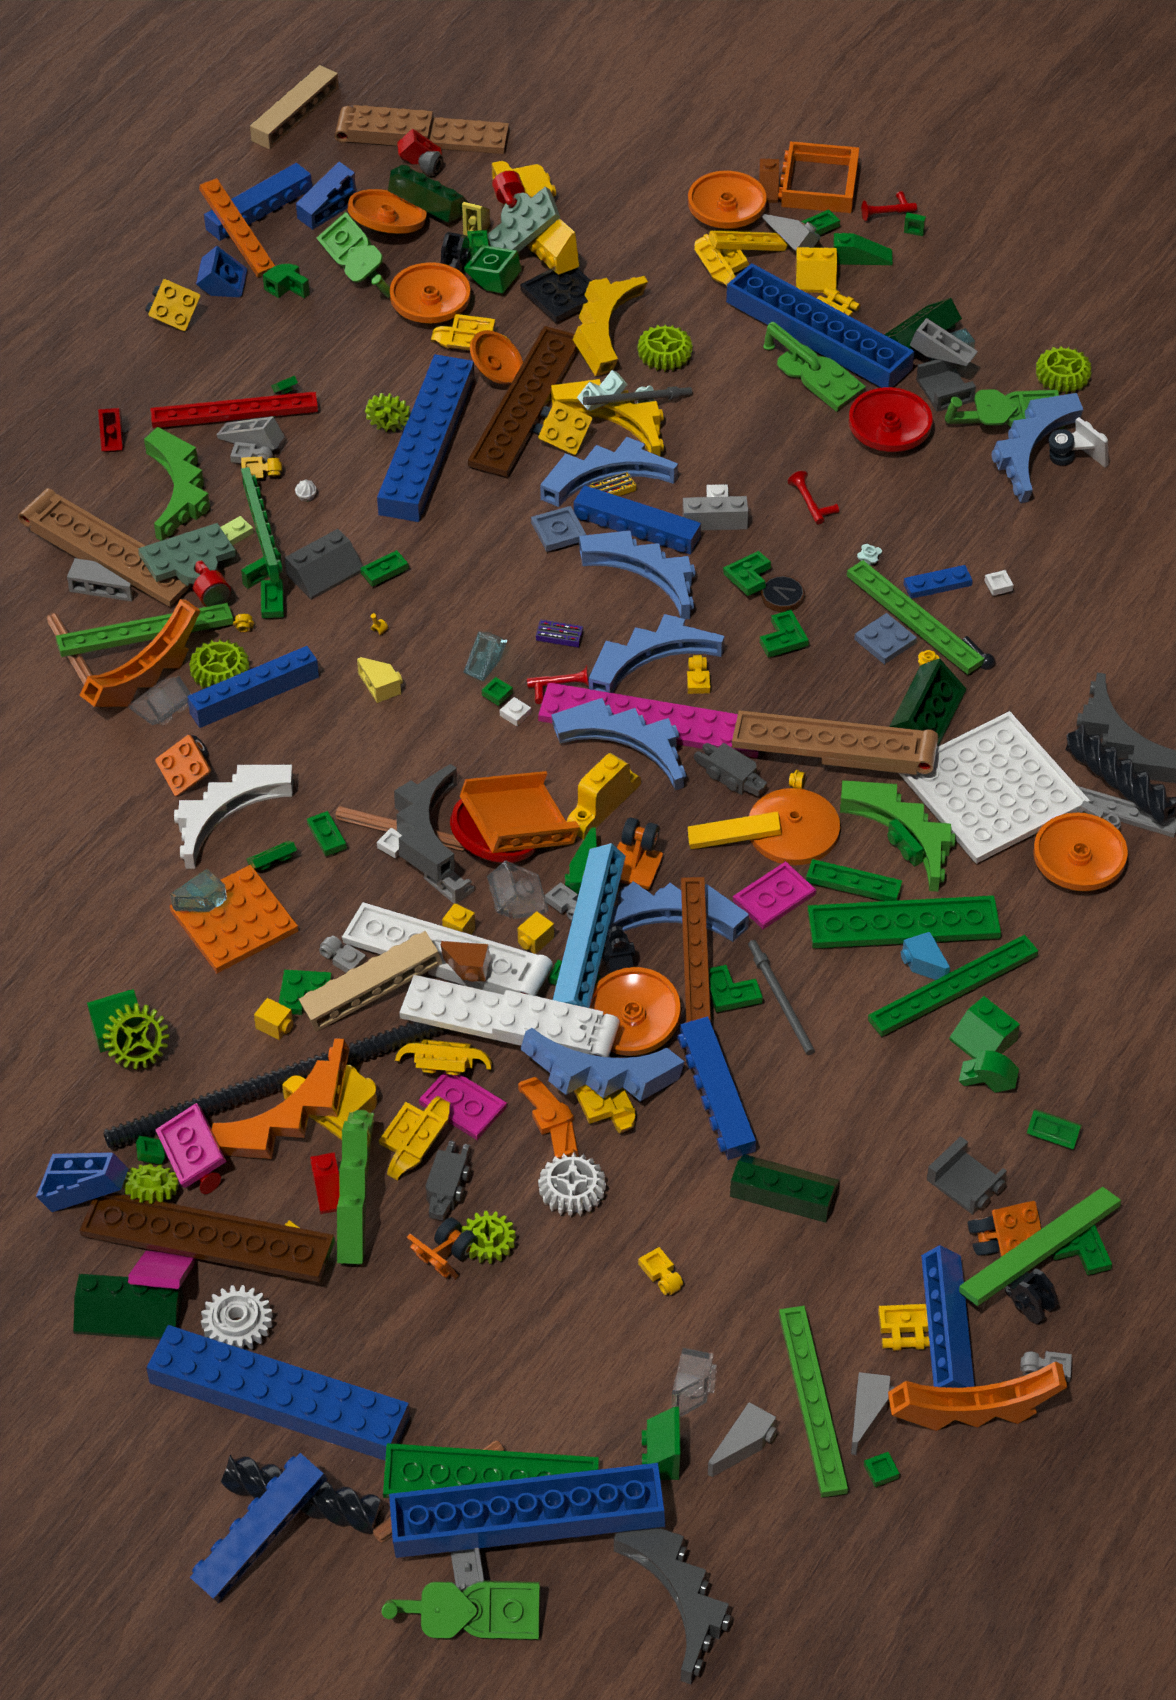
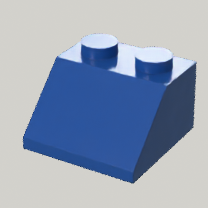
(221, 274)

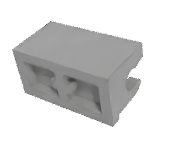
(452, 887)
(466, 1567)

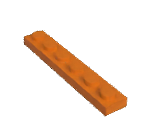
(236, 227)

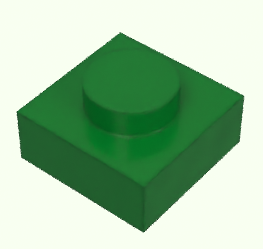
(914, 224)
(285, 385)
(497, 691)
(150, 1150)
(881, 1469)

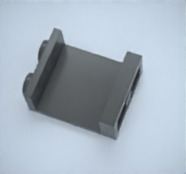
(942, 383)
(965, 1178)

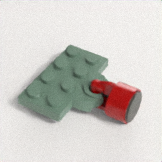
(522, 215)
(194, 561)

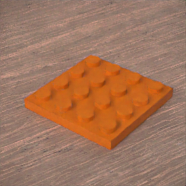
(241, 925)

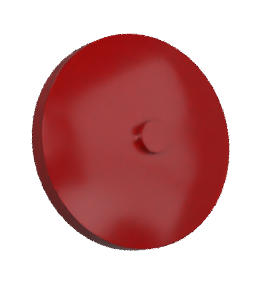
(890, 419)
(470, 837)

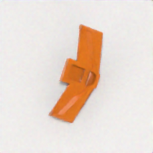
(551, 1116)

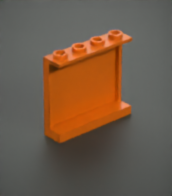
(516, 812)

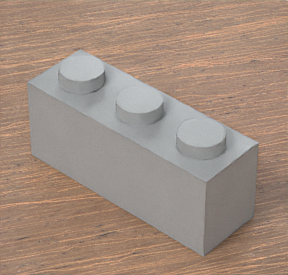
(717, 512)

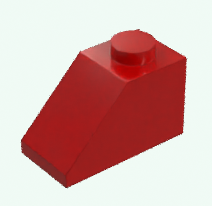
(414, 145)
(110, 429)
(326, 1181)

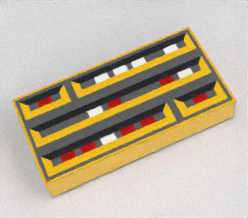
(616, 485)

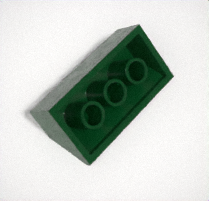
(426, 193)
(941, 313)
(930, 699)
(783, 1187)
(120, 1309)

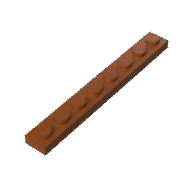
(695, 948)

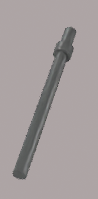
(670, 393)
(762, 962)

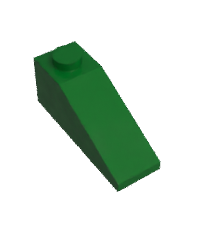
(860, 251)
(577, 865)

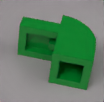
(285, 278)
(991, 1068)

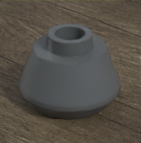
(431, 162)

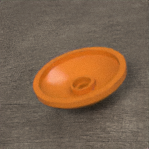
(495, 356)

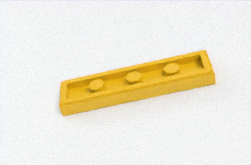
(747, 240)
(734, 830)

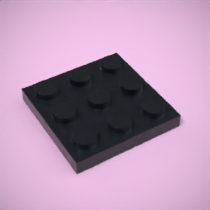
(558, 294)

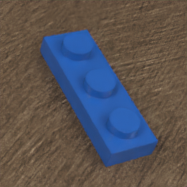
(937, 581)

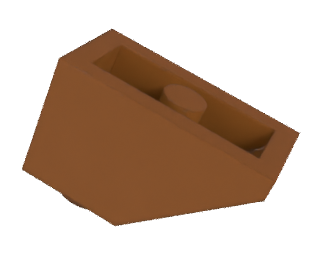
(769, 178)
(467, 959)

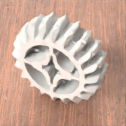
(572, 1184)

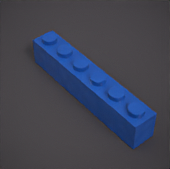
(264, 198)
(642, 520)
(253, 686)
(717, 1088)
(947, 1319)
(258, 1527)

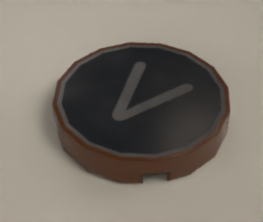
(782, 593)

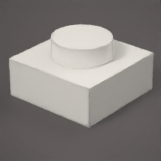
(717, 490)
(999, 582)
(515, 711)
(390, 843)

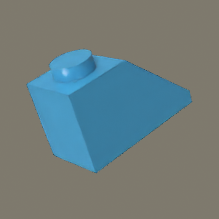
(924, 956)

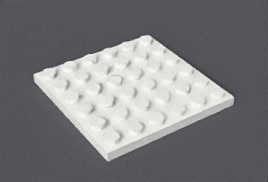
(995, 787)

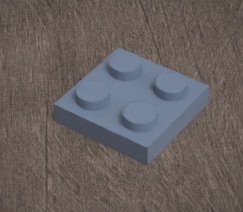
(557, 528)
(885, 638)

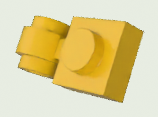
(257, 468)
(697, 680)
(658, 1266)

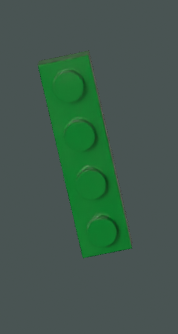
(853, 881)

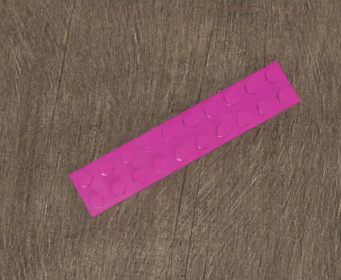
(693, 724)

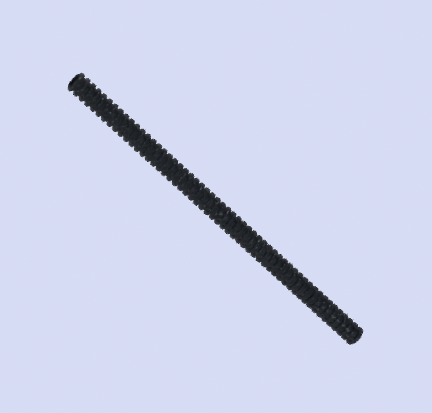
(268, 1082)

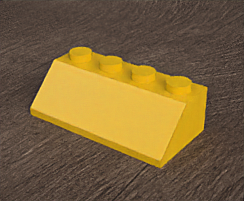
(557, 247)

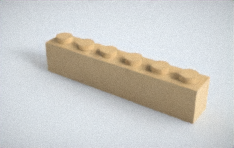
(294, 107)
(370, 980)

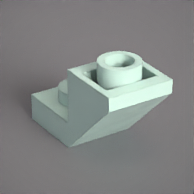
(611, 385)

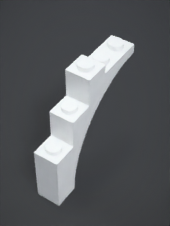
(247, 787)

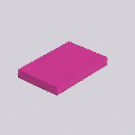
(774, 895)
(471, 1106)
(190, 1145)
(161, 1270)

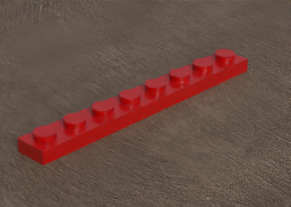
(234, 409)

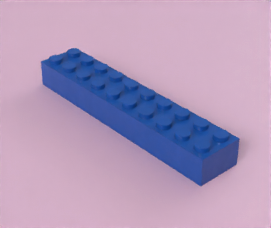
(820, 326)
(426, 438)
(277, 1392)
(526, 1510)

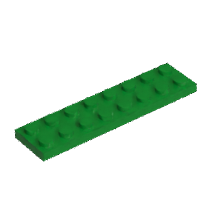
(901, 919)
(435, 1467)

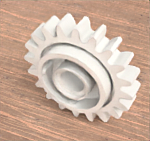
(252, 1310)

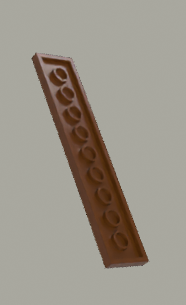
(523, 402)
(209, 1236)

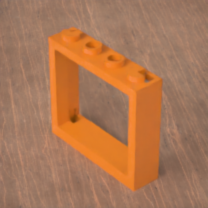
(818, 154)

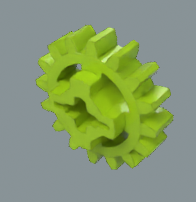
(387, 412)
(150, 1183)
(500, 1235)

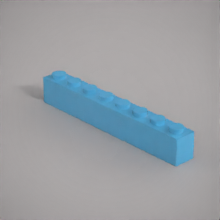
(589, 926)

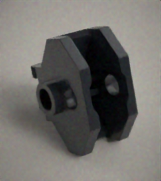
(455, 250)
(617, 950)
(1031, 1296)

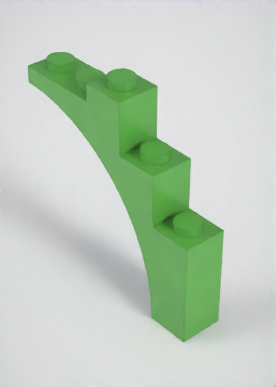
(188, 497)
(883, 805)
(353, 1187)

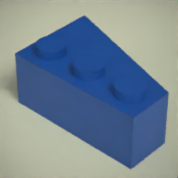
(327, 197)
(79, 1178)

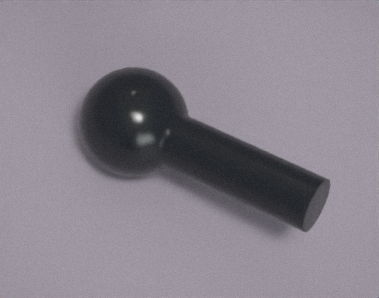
(989, 660)

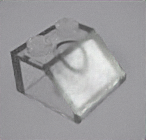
(162, 701)
(516, 891)
(693, 1380)

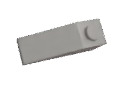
(793, 231)
(941, 345)
(254, 431)
(94, 579)
(870, 1406)
(744, 1439)

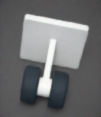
(1085, 438)

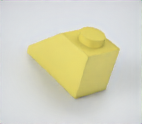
(475, 217)
(379, 678)

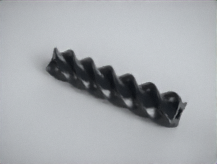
(1121, 775)
(337, 1505)

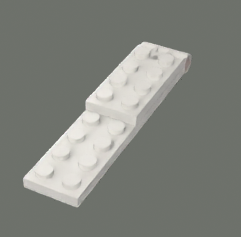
(509, 967)
(508, 1015)

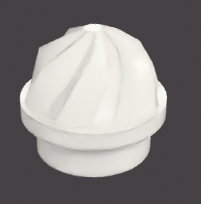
(305, 490)

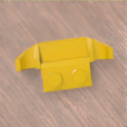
(720, 262)
(462, 332)
(444, 1055)
(615, 1106)
(413, 1134)

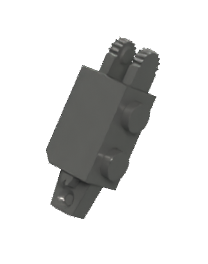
(731, 769)
(446, 1180)

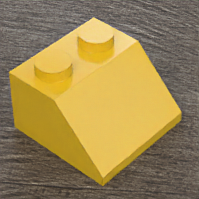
(816, 269)

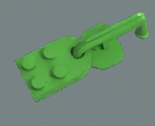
(353, 251)
(817, 373)
(995, 407)
(504, 1611)

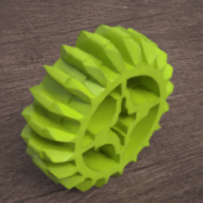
(665, 347)
(1063, 369)
(217, 662)
(142, 1027)

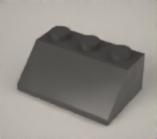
(323, 564)

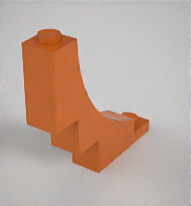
(316, 1096)

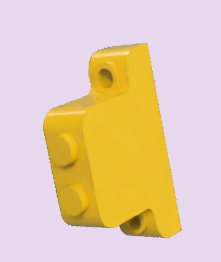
(532, 177)
(602, 792)
(356, 1094)

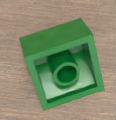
(494, 268)
(99, 1014)
(985, 1028)
(663, 1443)

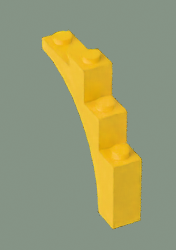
(593, 335)
(640, 418)

